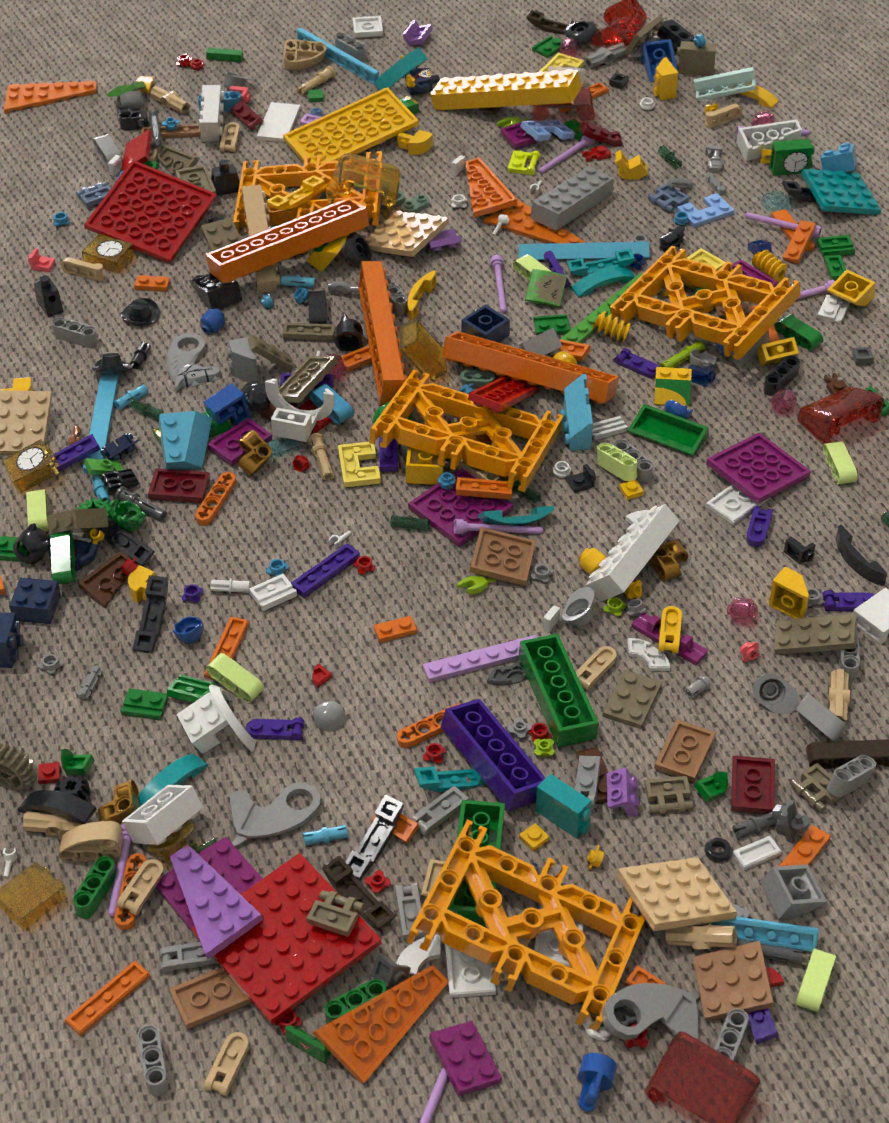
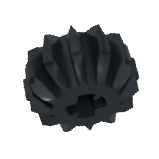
(74, 786)

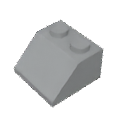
(543, 343)
(242, 359)
(792, 891)

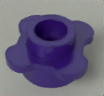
(192, 593)

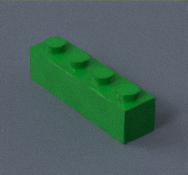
(224, 54)

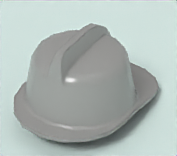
(234, 79)
(579, 607)
(783, 694)

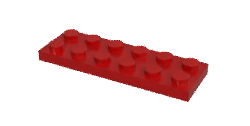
(502, 393)

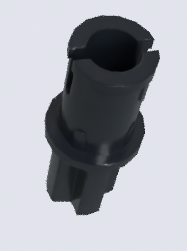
(140, 355)

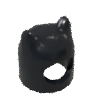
(348, 334)
(256, 396)
(35, 541)

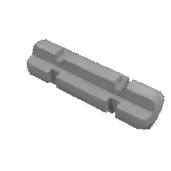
(680, 183)
(715, 183)
(90, 682)

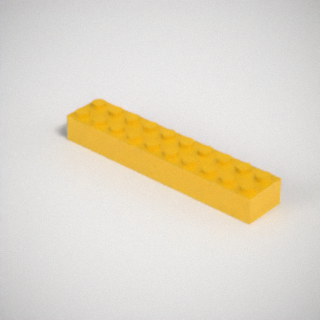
(506, 90)

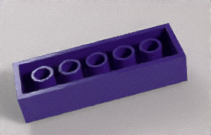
(493, 753)

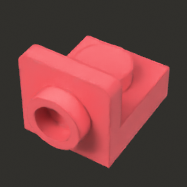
(245, 96)
(39, 262)

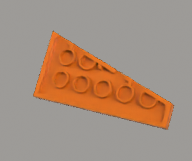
(34, 95)
(486, 189)
(522, 224)
(374, 1028)

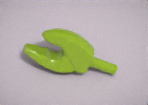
(510, 121)
(477, 584)

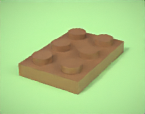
(685, 750)
(207, 997)

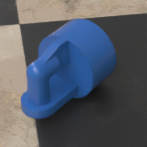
(596, 1074)

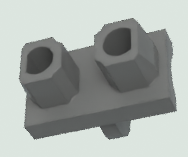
(789, 820)

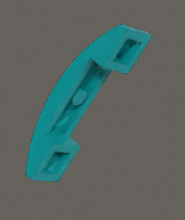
(401, 69)
(580, 268)
(601, 278)
(497, 518)
(173, 775)
(444, 780)

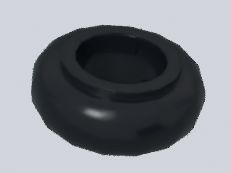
(717, 856)

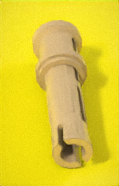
(320, 78)
(319, 451)

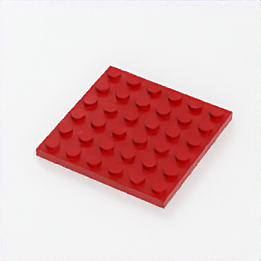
(151, 211)
(283, 955)

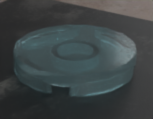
(770, 204)

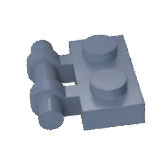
(93, 195)
(671, 195)

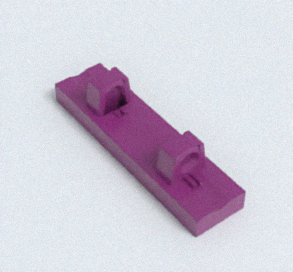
(687, 647)

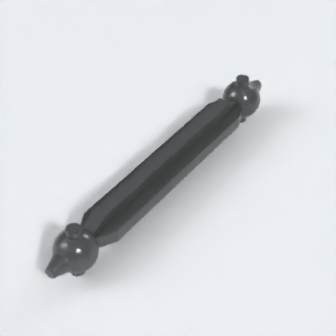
(155, 128)

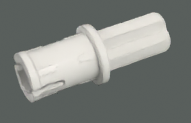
(230, 586)

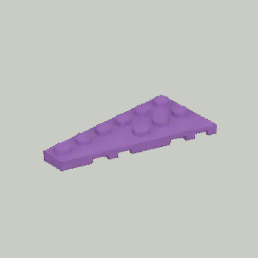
(214, 904)

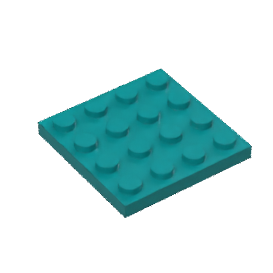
(840, 191)

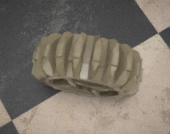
(16, 769)

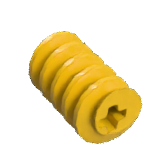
(769, 265)
(611, 326)

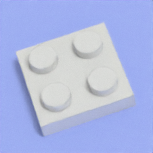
(367, 26)

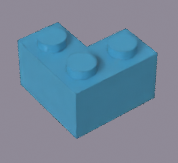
(841, 160)

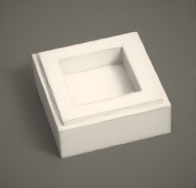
(115, 165)
(458, 165)
(551, 618)

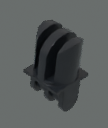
(672, 238)
(116, 479)

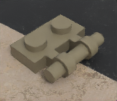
(817, 779)
(668, 789)
(334, 918)

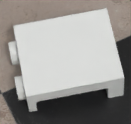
(874, 616)

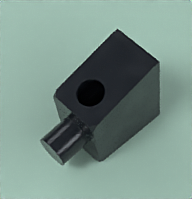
(225, 178)
(43, 290)

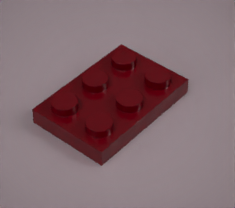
(179, 485)
(753, 784)

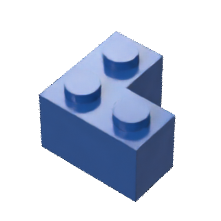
(228, 404)

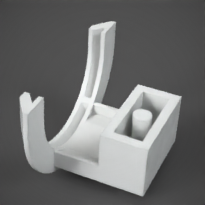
(293, 422)
(208, 717)

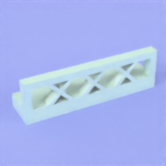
(725, 82)

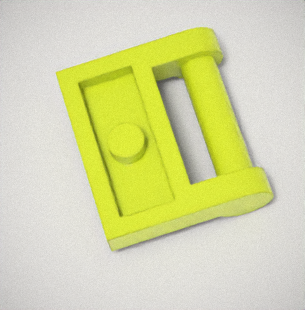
(518, 162)

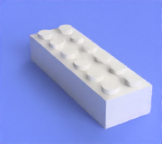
(632, 552)

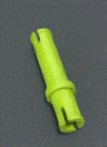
(682, 356)

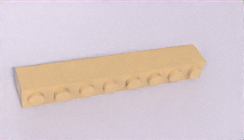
(258, 222)

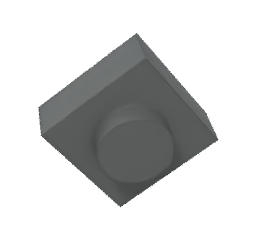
(862, 355)

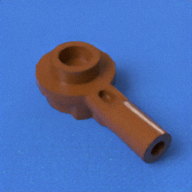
(76, 435)

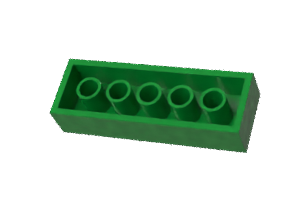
(558, 690)
(491, 817)

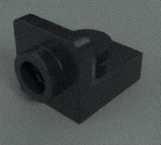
(582, 480)
(798, 551)

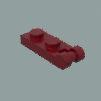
(246, 115)
(601, 134)

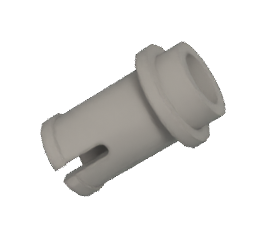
(701, 684)

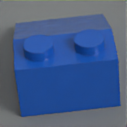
(653, 53)

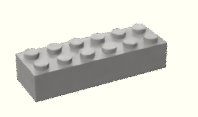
(572, 198)

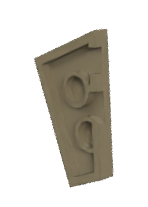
(176, 159)

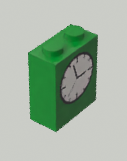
(791, 157)

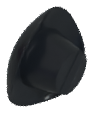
(581, 31)
(357, 249)
(141, 312)
(111, 364)

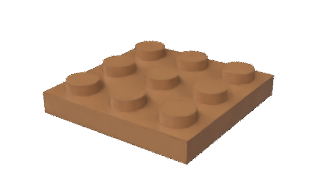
(502, 556)
(733, 980)

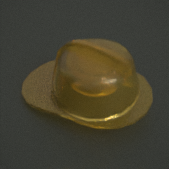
(174, 842)

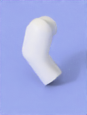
(602, 1033)

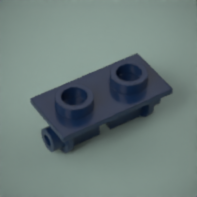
(125, 444)

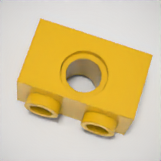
(777, 351)

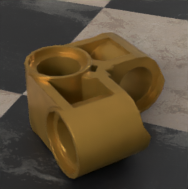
(253, 445)
(666, 560)
(124, 803)

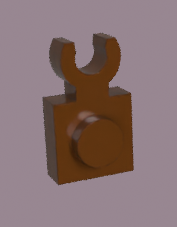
(833, 384)

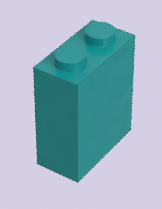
(563, 806)

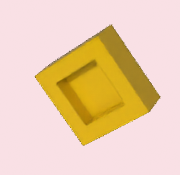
(631, 489)
(534, 837)

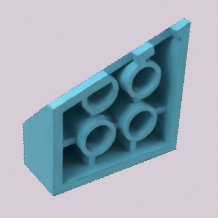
(577, 415)
(184, 439)

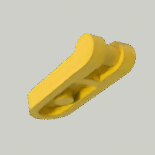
(670, 629)

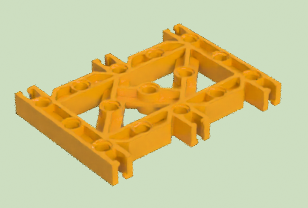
(275, 179)
(727, 289)
(457, 439)
(499, 939)

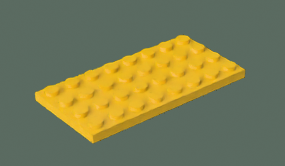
(352, 128)

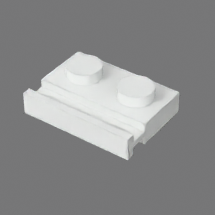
(833, 309)
(273, 592)

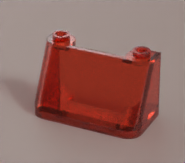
(623, 21)
(582, 103)
(839, 409)
(703, 1082)

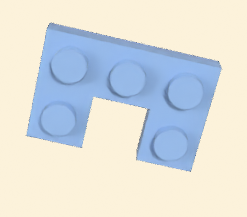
(541, 129)
(717, 209)

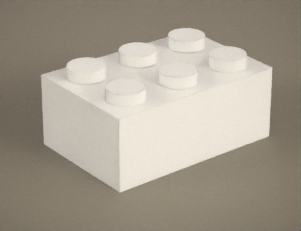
(163, 814)

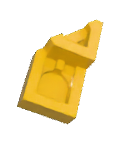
(148, 82)

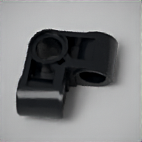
(130, 119)

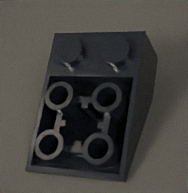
(214, 292)

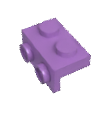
(417, 35)
(444, 239)
(623, 791)

